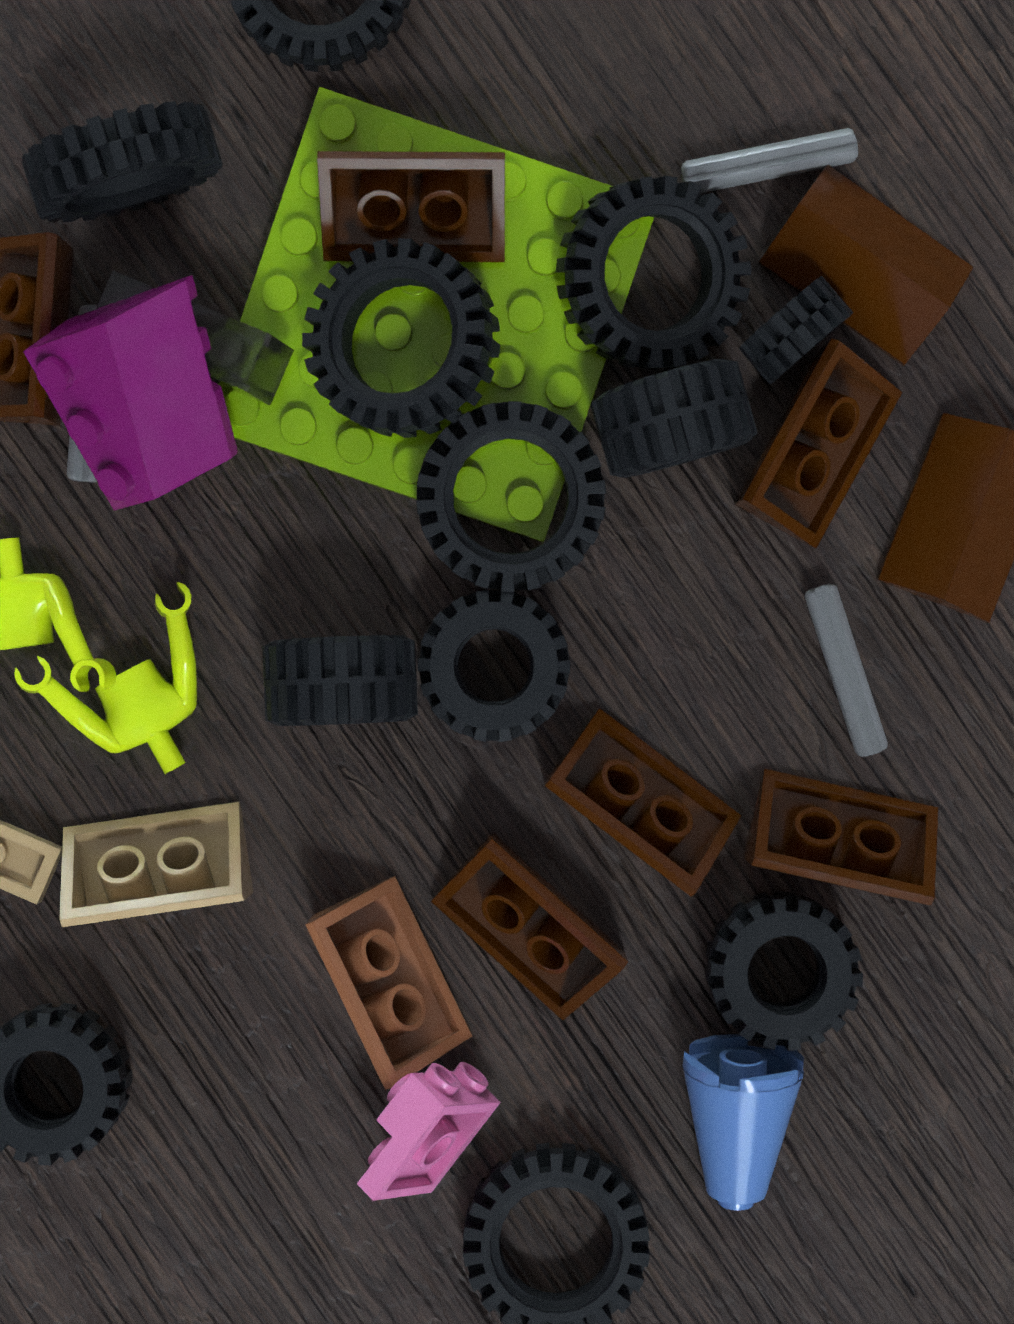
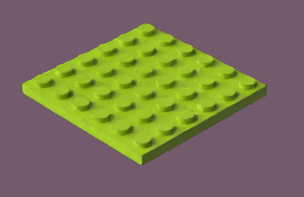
(409, 330)

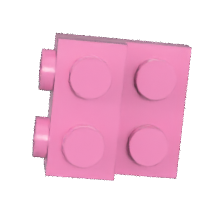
(430, 1125)

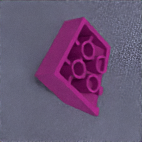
(137, 393)

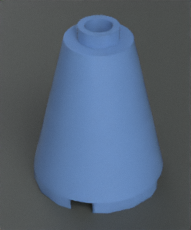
(740, 1113)

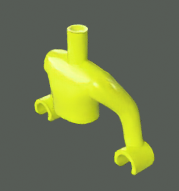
(33, 606)
(141, 702)

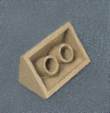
(154, 864)

